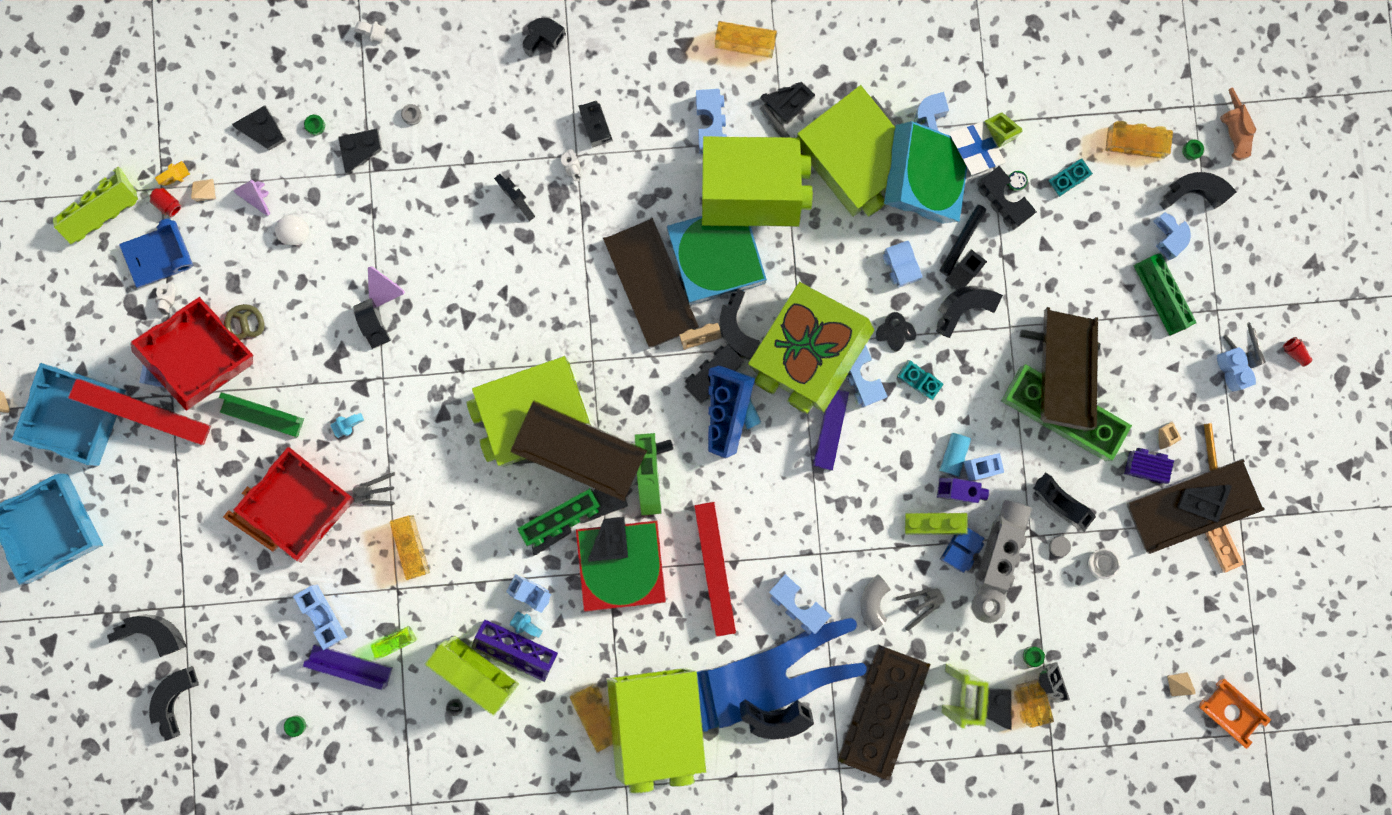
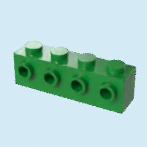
(559, 517)

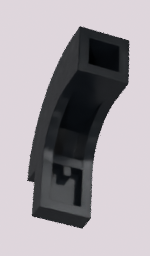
(1208, 185)
(962, 300)
(731, 333)
(1062, 503)
(161, 631)
(164, 698)
(777, 724)

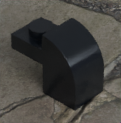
(544, 31)
(966, 269)
(370, 323)

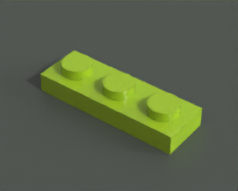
(936, 523)

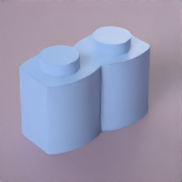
(902, 264)
(1236, 369)

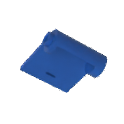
(158, 254)

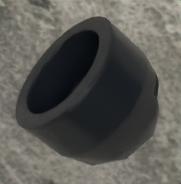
(454, 703)

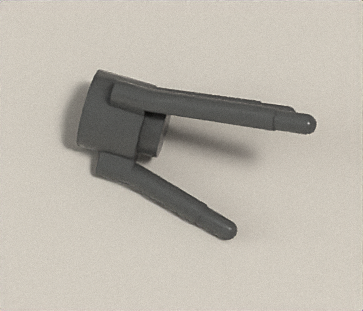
(1255, 356)
(364, 493)
(932, 600)

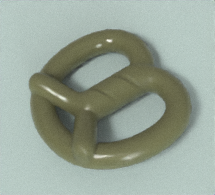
(245, 331)

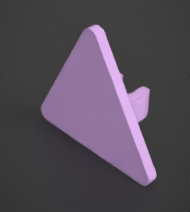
(253, 194)
(381, 287)

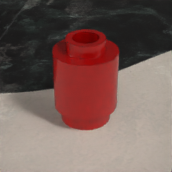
(165, 202)

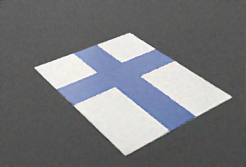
(977, 148)

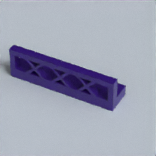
(831, 431)
(507, 654)
(349, 667)

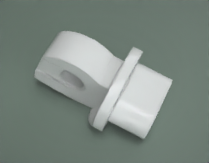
(375, 31)
(573, 167)
(166, 300)

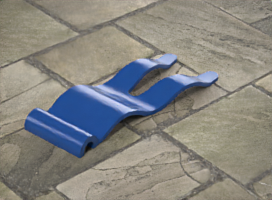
(764, 679)

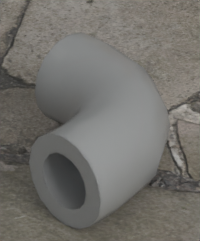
(871, 602)

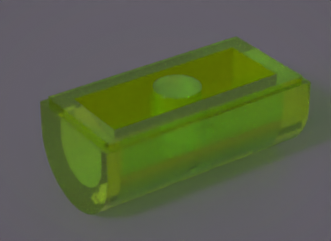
(393, 642)

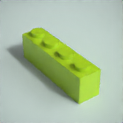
(96, 207)

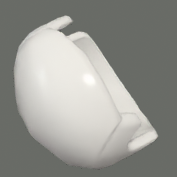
(291, 230)
(1104, 563)

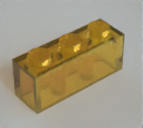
(745, 39)
(1139, 140)
(409, 547)
(593, 716)

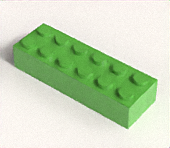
(1103, 441)

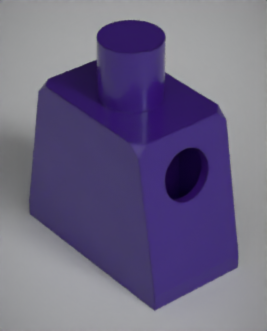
(961, 490)

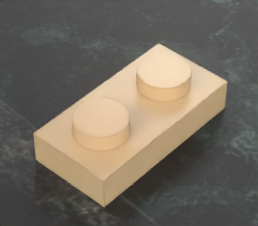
(700, 336)

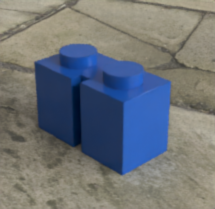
(962, 549)

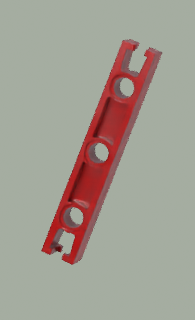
(139, 411)
(715, 569)

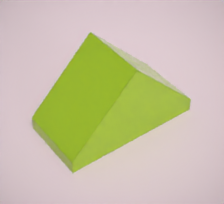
(1003, 129)

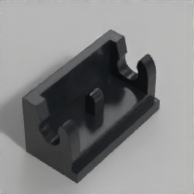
(595, 123)

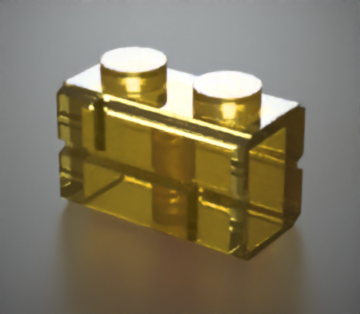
(1034, 704)

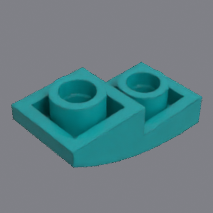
(1070, 177)
(920, 380)

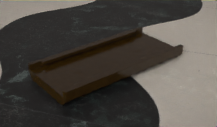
(650, 283)
(1069, 370)
(578, 450)
(1164, 525)
(883, 712)

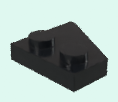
(1205, 501)
(999, 707)

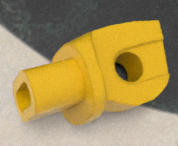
(174, 173)

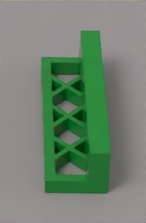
(1165, 296)
(261, 415)

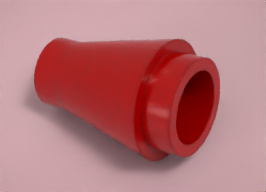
(1296, 349)

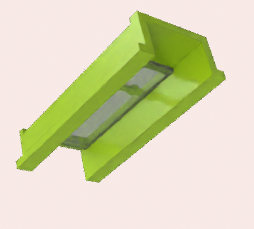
(972, 702)

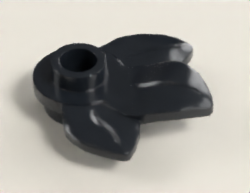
(896, 334)

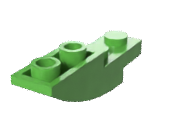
(648, 476)

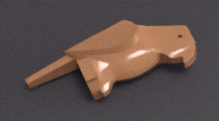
(1240, 128)

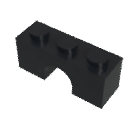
(993, 187)
(699, 384)

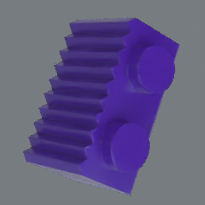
(1149, 467)

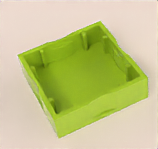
(472, 674)

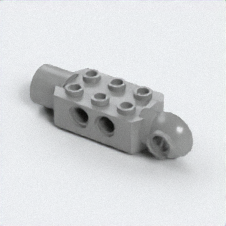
(994, 584)

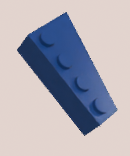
(727, 409)

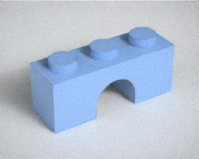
(710, 103)
(866, 391)
(812, 618)
(327, 627)

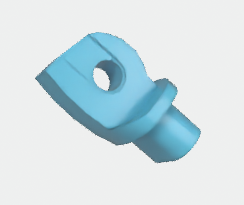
(343, 426)
(523, 623)

